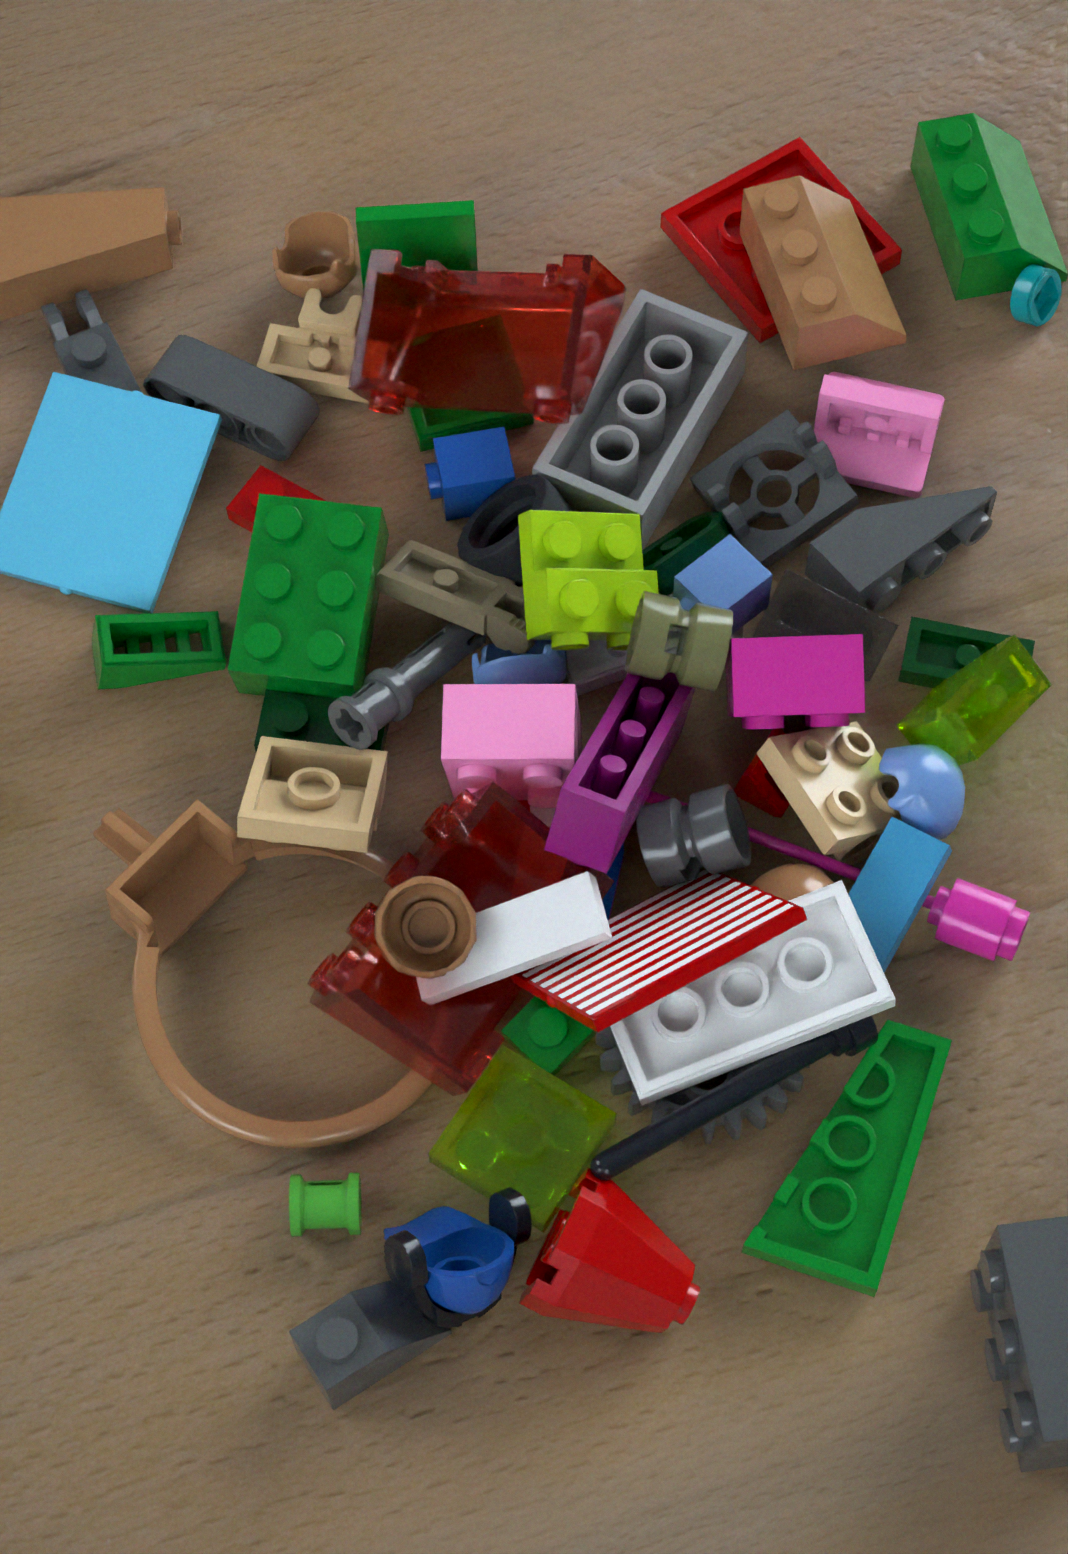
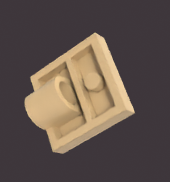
(834, 787)

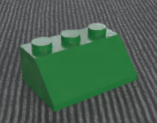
(981, 205)

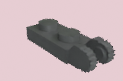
(90, 353)

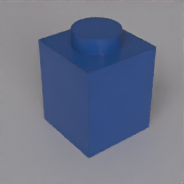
(468, 470)

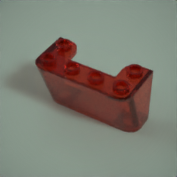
(493, 855)

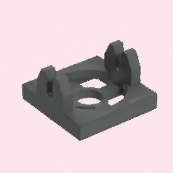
(785, 434)

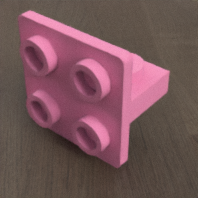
(878, 431)

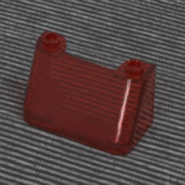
(484, 337)

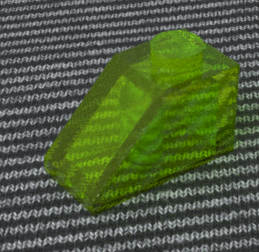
(977, 702)

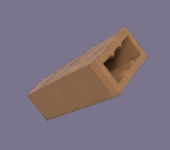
(81, 243)

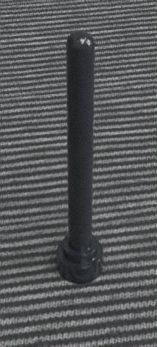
(729, 1095)

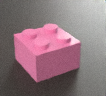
(512, 736)

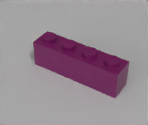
(618, 770)

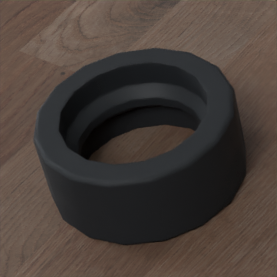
(492, 532)

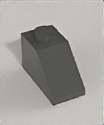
(362, 1340)

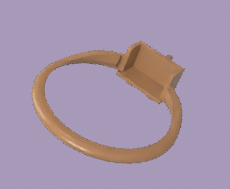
(158, 900)

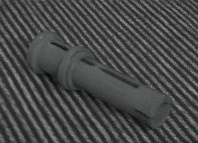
(391, 692)

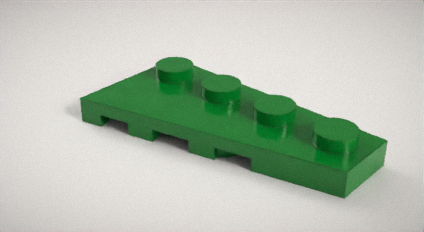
(850, 1184)

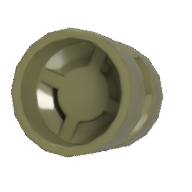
(700, 648)

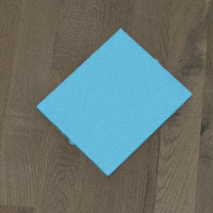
(103, 491)

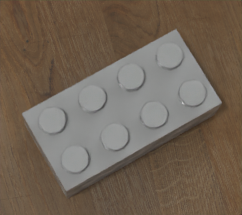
(646, 412)

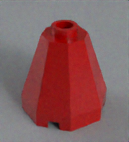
(610, 1264)

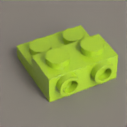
(582, 577)

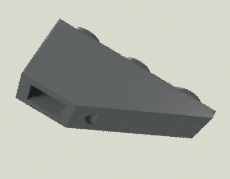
(890, 544)

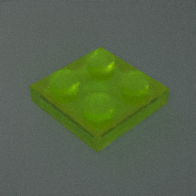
(523, 1134)

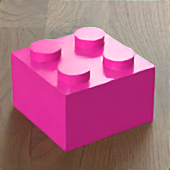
(795, 677)

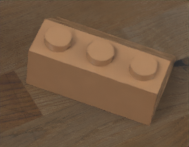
(817, 272)

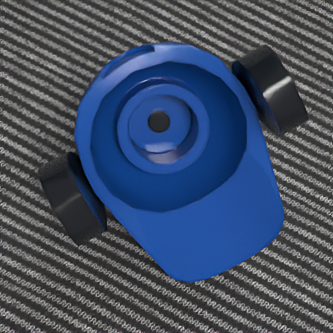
(454, 1262)

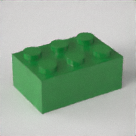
(308, 597)

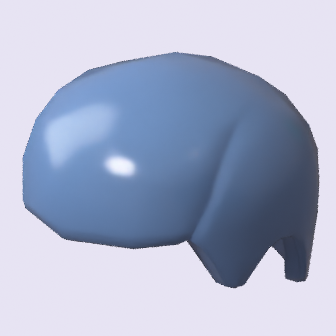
(536, 666)
(929, 787)

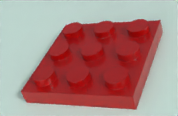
(709, 229)

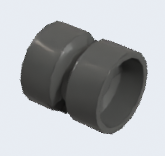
(701, 834)

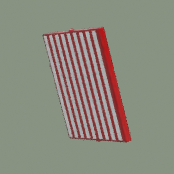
(661, 948)

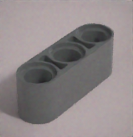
(253, 403)

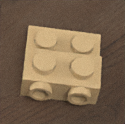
(313, 794)

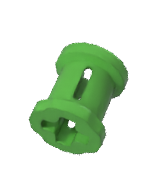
(325, 1204)

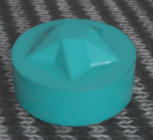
(1035, 295)

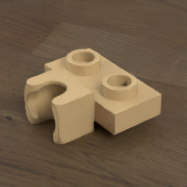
(318, 352)

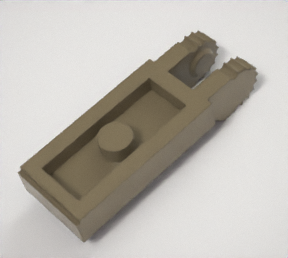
(457, 594)

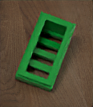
(139, 668)

